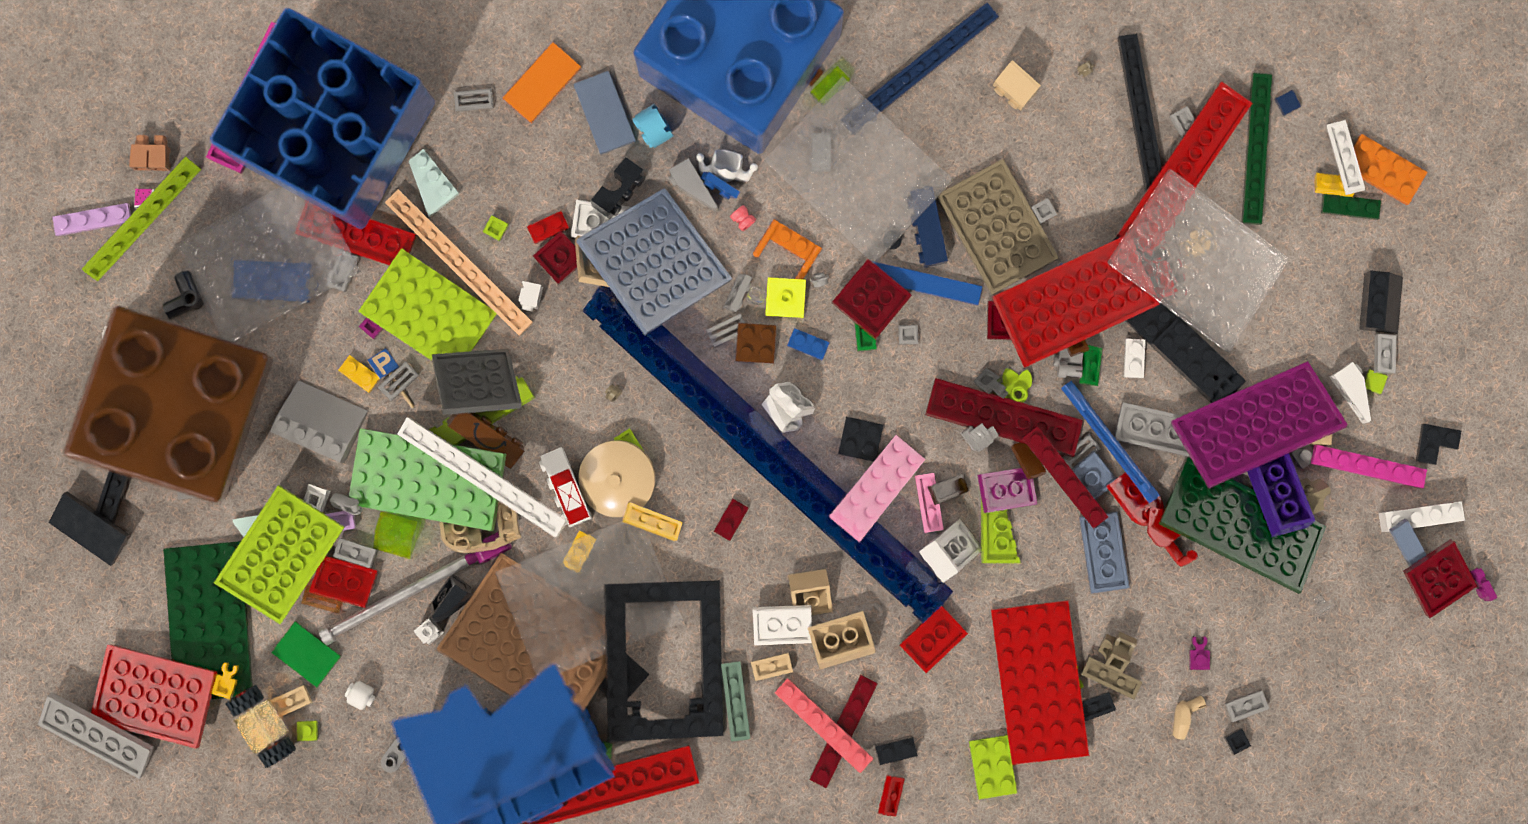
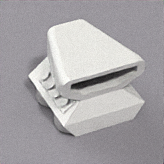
(787, 406)

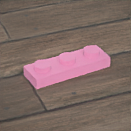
(930, 513)

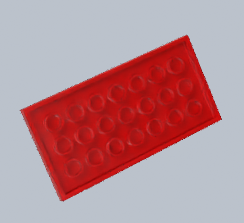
(1069, 304)
(1040, 682)

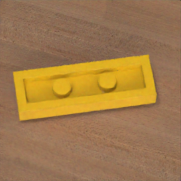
(652, 521)

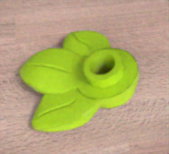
(1015, 382)

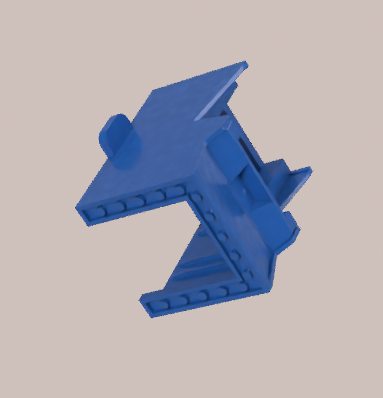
(506, 762)

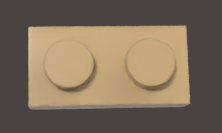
(771, 666)
(291, 700)

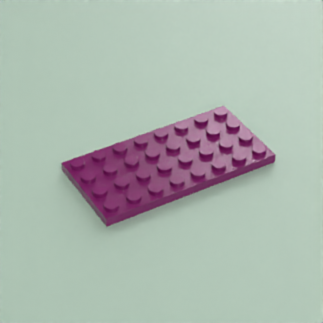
(1258, 424)

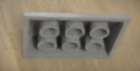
(319, 421)

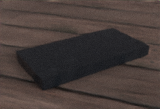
(88, 528)

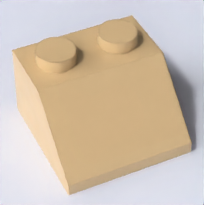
(1016, 86)
(811, 589)

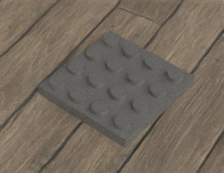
(476, 381)

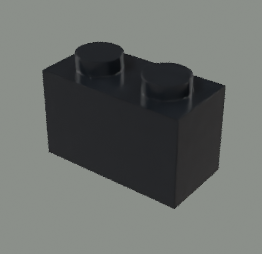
(895, 750)

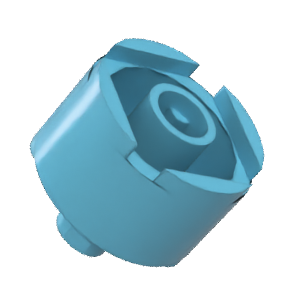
(653, 125)

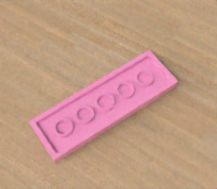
(877, 488)

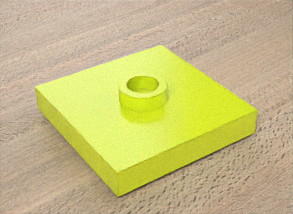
(785, 297)

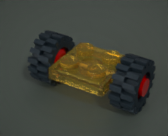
(261, 726)

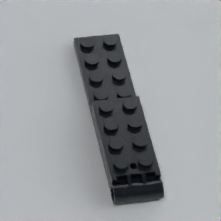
(1187, 352)

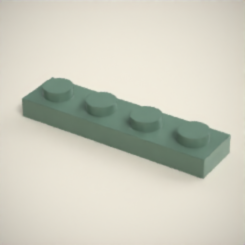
(735, 701)

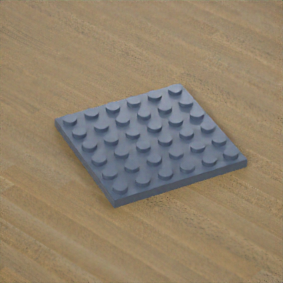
(654, 260)

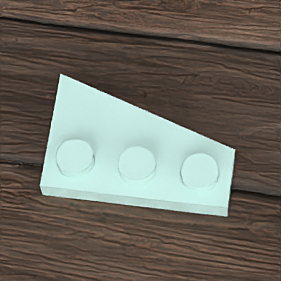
(432, 183)

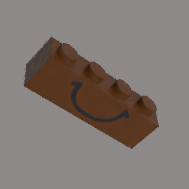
(487, 436)

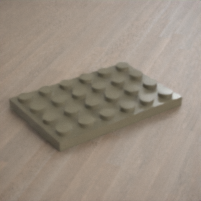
(997, 227)

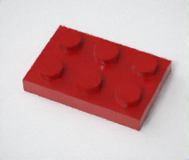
(344, 581)
(933, 639)

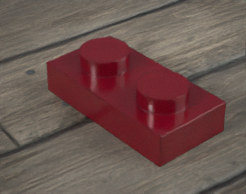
(731, 519)

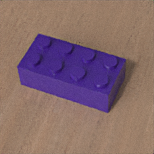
(1281, 496)

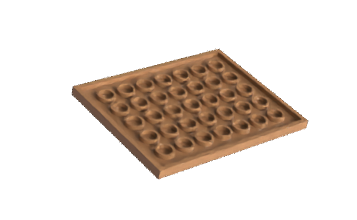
(491, 647)

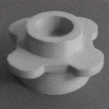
(819, 279)

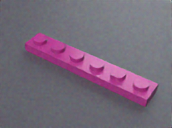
(1368, 466)

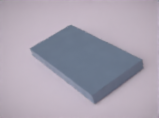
(604, 112)
(1104, 555)

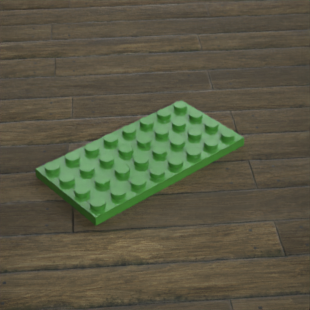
(407, 481)

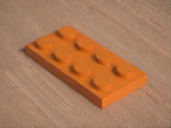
(1387, 170)

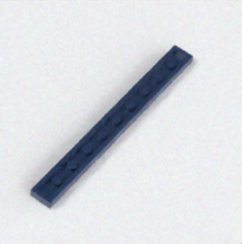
(933, 57)

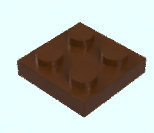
(755, 343)

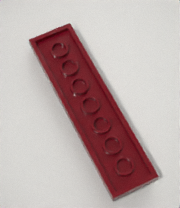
(1008, 417)

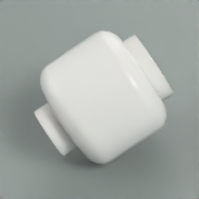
(360, 695)

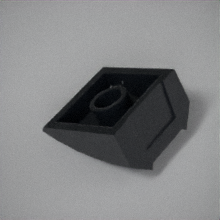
(450, 598)

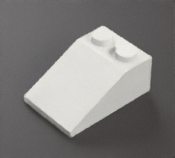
(951, 550)

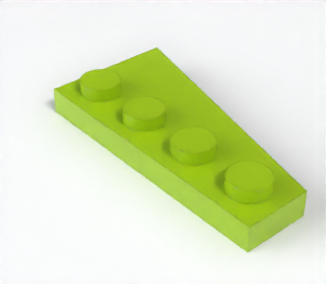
(997, 538)

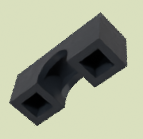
(610, 202)

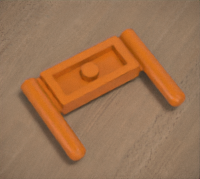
(792, 242)

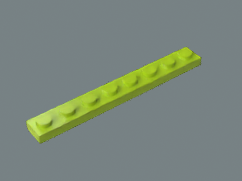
(141, 219)

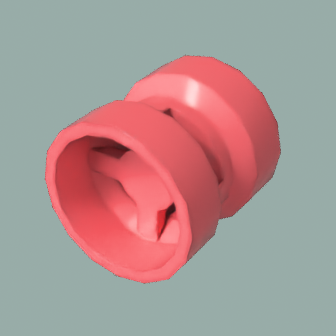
(743, 218)

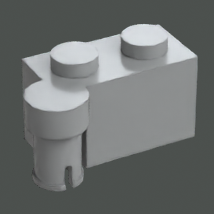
(1068, 365)

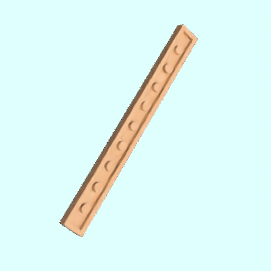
(459, 262)

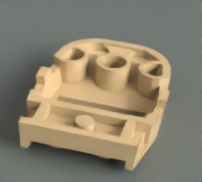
(469, 539)

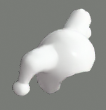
(726, 166)

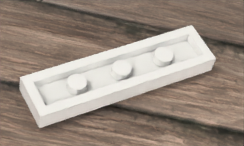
(1345, 157)

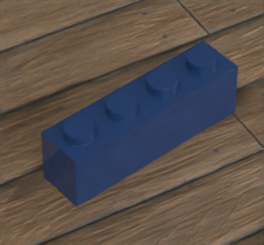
(930, 238)

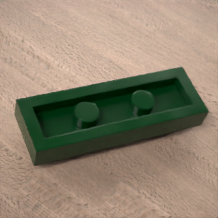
(1351, 206)

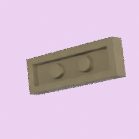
(1110, 678)

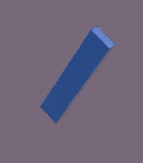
(933, 284)

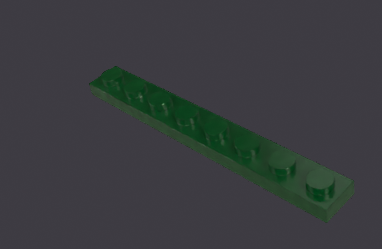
(1256, 149)

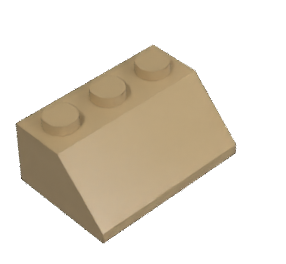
(841, 640)

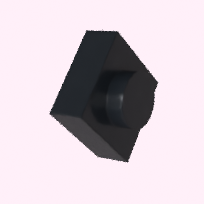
(1237, 741)

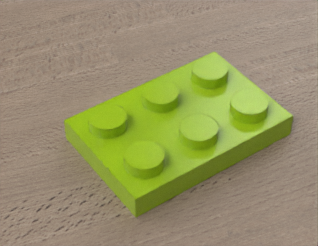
(992, 767)

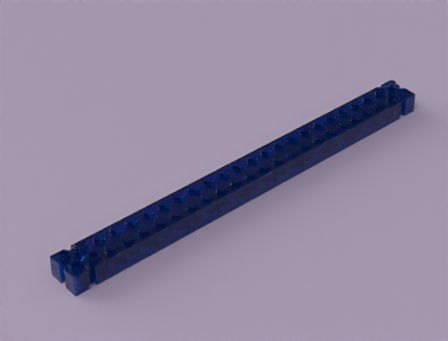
(768, 453)

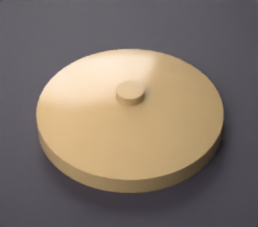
(616, 476)

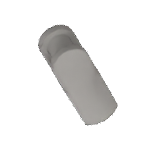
(346, 503)

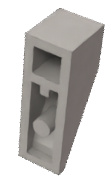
(689, 182)

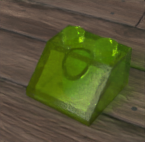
(396, 534)

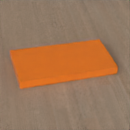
(542, 82)

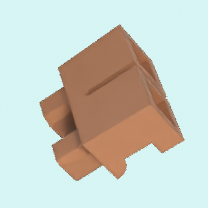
(150, 157)

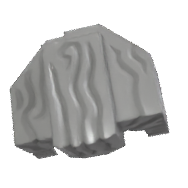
(979, 437)

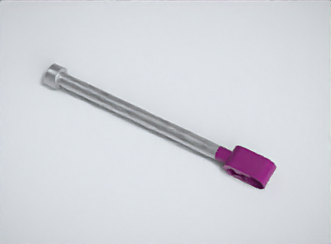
(329, 633)

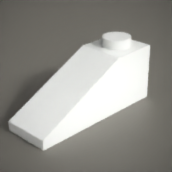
(1352, 387)

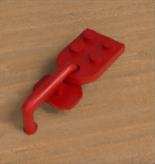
(1148, 515)

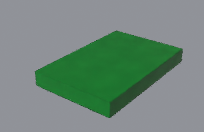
(306, 654)

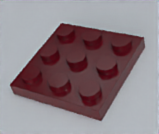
(871, 299)
(1440, 578)

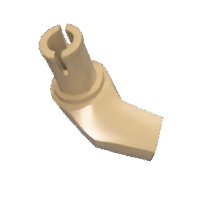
(1182, 716)

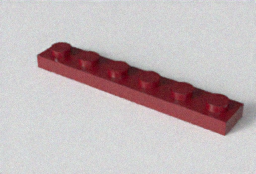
(1065, 477)
(848, 722)

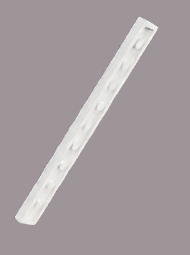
(482, 477)

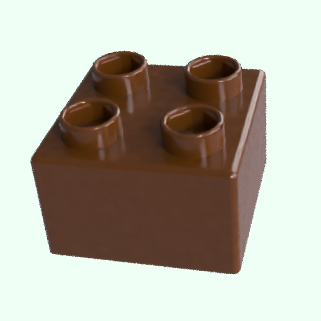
(168, 405)

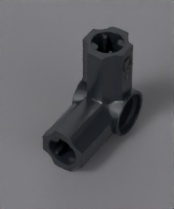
(182, 303)

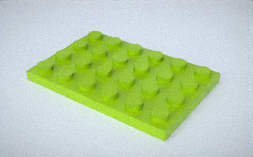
(426, 309)
(279, 554)

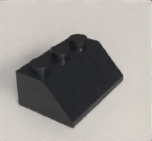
(1381, 302)

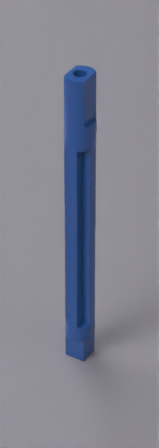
(1110, 441)

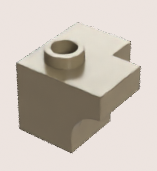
(1315, 493)
(1117, 650)

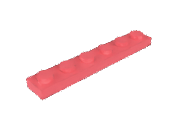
(824, 725)

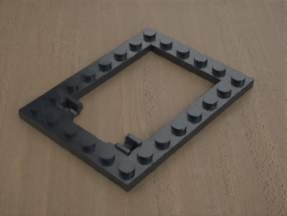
(697, 724)

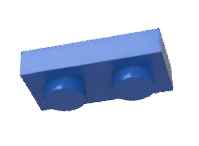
(725, 189)
(808, 344)

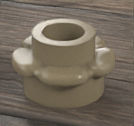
(1085, 69)
(613, 392)

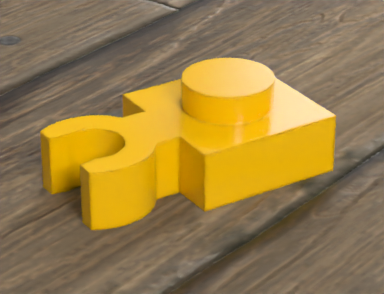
(225, 684)

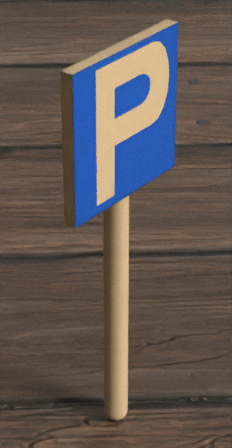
(383, 365)

